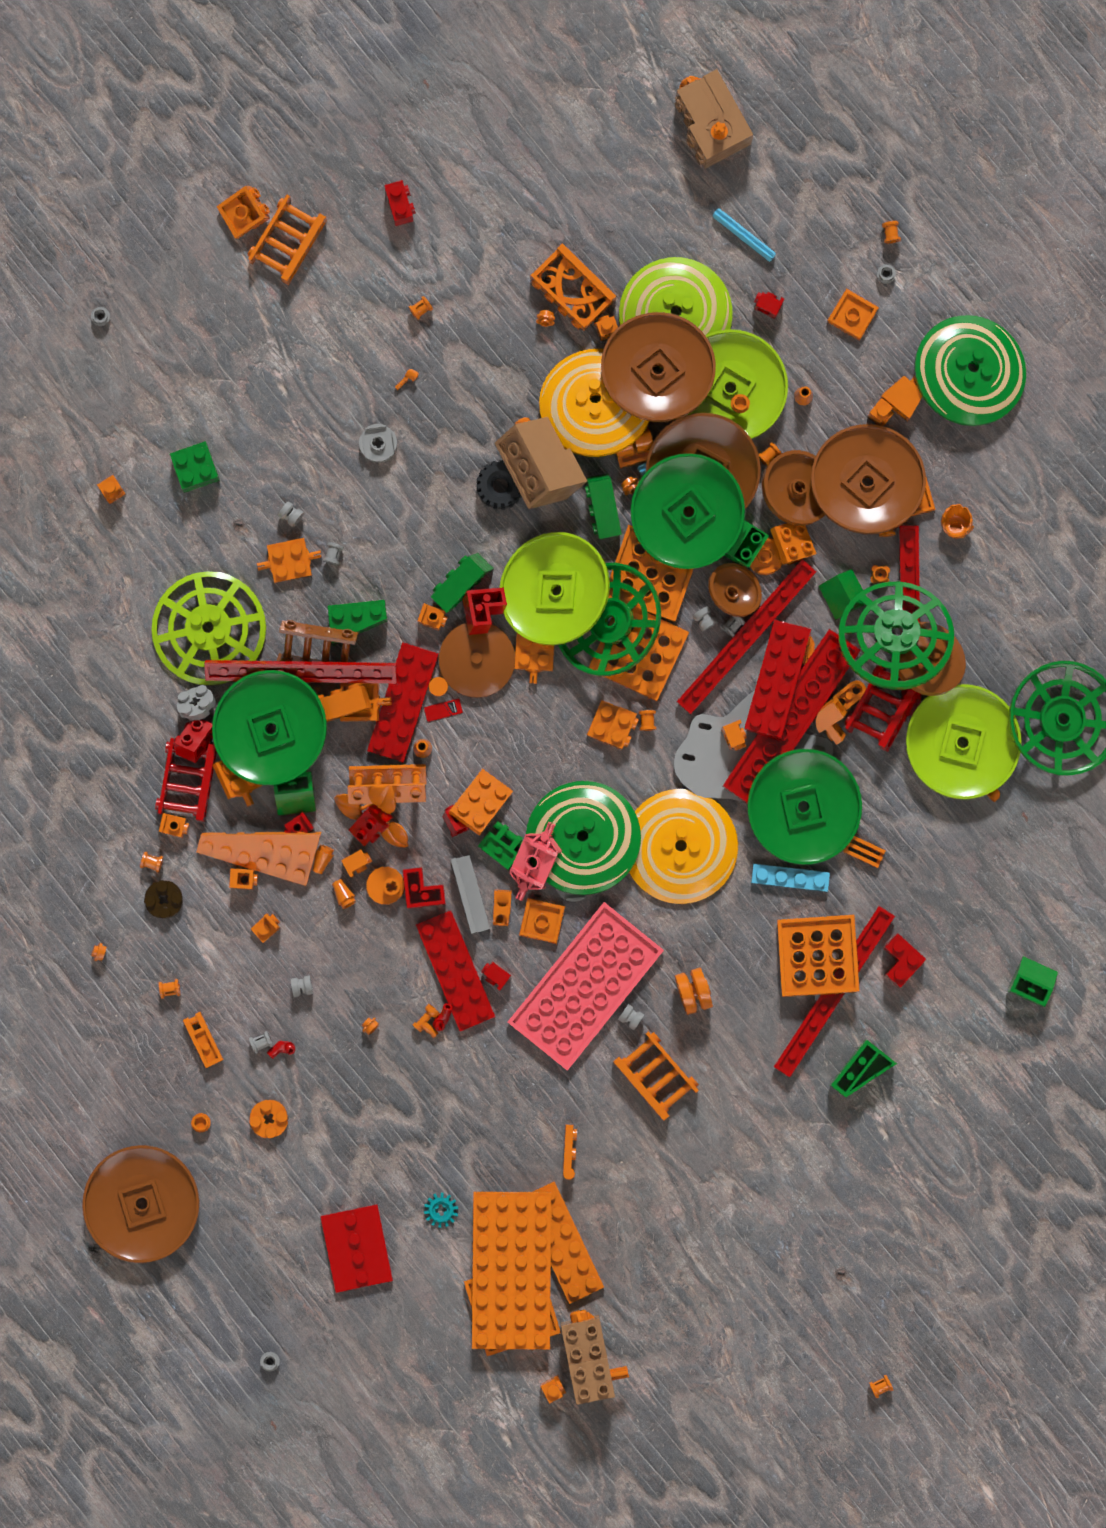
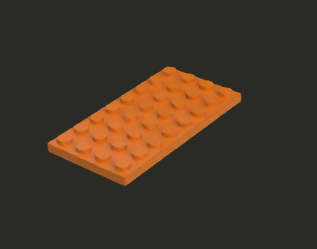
(511, 1270)

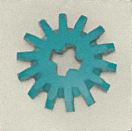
(436, 1216)

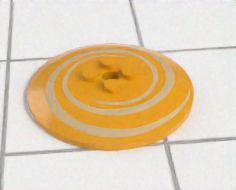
(580, 424)
(709, 850)

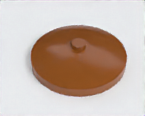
(789, 488)
(478, 662)
(948, 677)

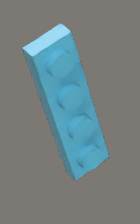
(790, 877)

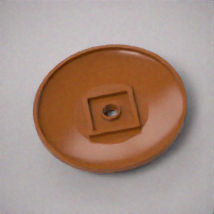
(663, 342)
(714, 438)
(873, 454)
(113, 1211)

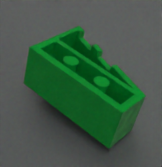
(603, 506)
(459, 581)
(357, 616)
(861, 1068)

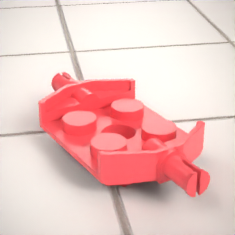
(545, 851)

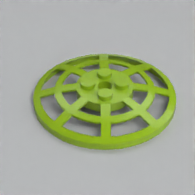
(201, 615)

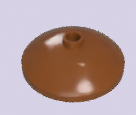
(740, 585)

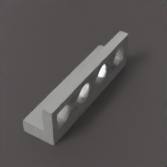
(470, 894)

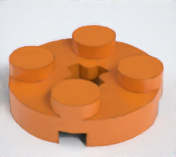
(258, 1123)

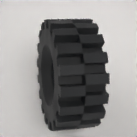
(488, 494)

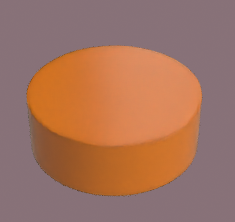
(438, 686)

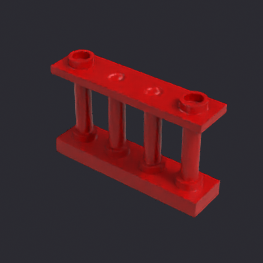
(894, 721)
(202, 791)

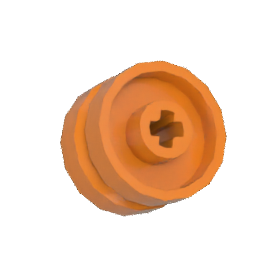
(696, 990)

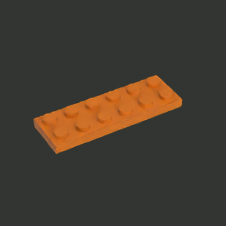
(568, 1253)

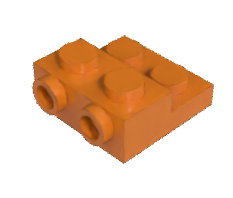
(244, 211)
(613, 725)

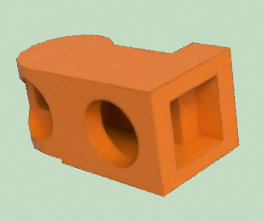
(502, 907)

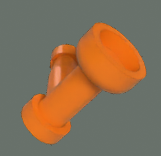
(422, 1022)

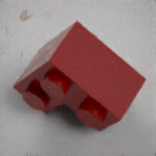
(480, 605)
(418, 894)
(907, 960)

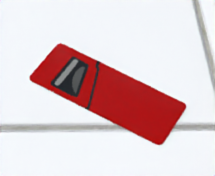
(443, 710)

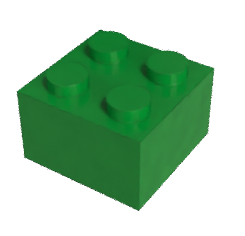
(194, 467)

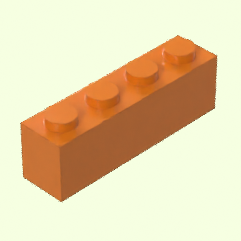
(345, 702)

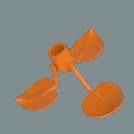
(385, 799)

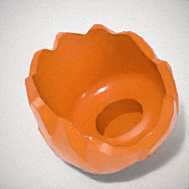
(957, 521)

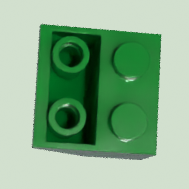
(747, 545)
(296, 795)
(1033, 982)

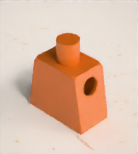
(903, 397)

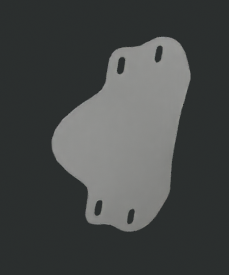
(714, 759)

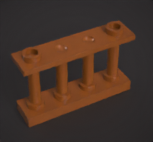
(318, 632)

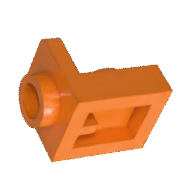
(266, 927)

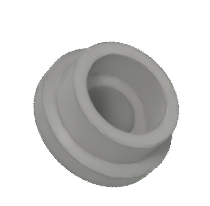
(886, 268)
(100, 310)
(265, 1366)

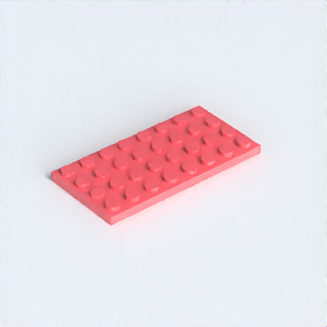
(585, 986)

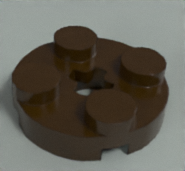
(174, 897)

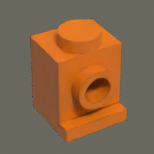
(606, 326)
(881, 412)
(111, 489)
(424, 617)
(734, 735)
(167, 820)
(356, 862)
(237, 874)
(553, 1389)

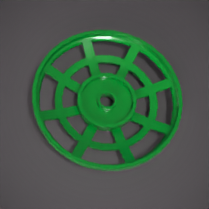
(621, 628)
(896, 644)
(1049, 717)

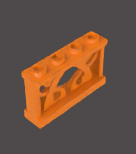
(570, 261)

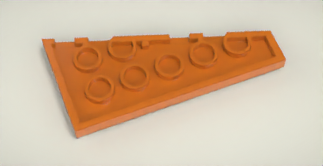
(272, 853)

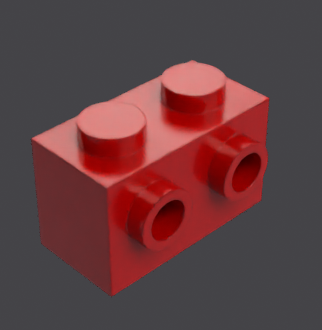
(399, 204)
(193, 740)
(369, 825)

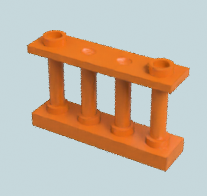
(297, 255)
(406, 780)
(637, 1078)

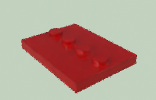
(356, 1248)

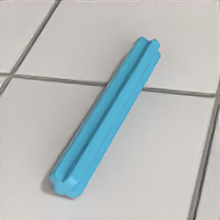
(744, 235)

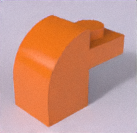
(828, 718)

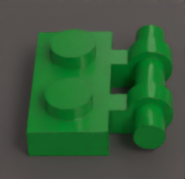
(498, 849)

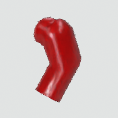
(443, 1018)
(281, 1047)

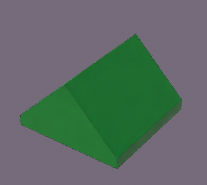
(840, 591)

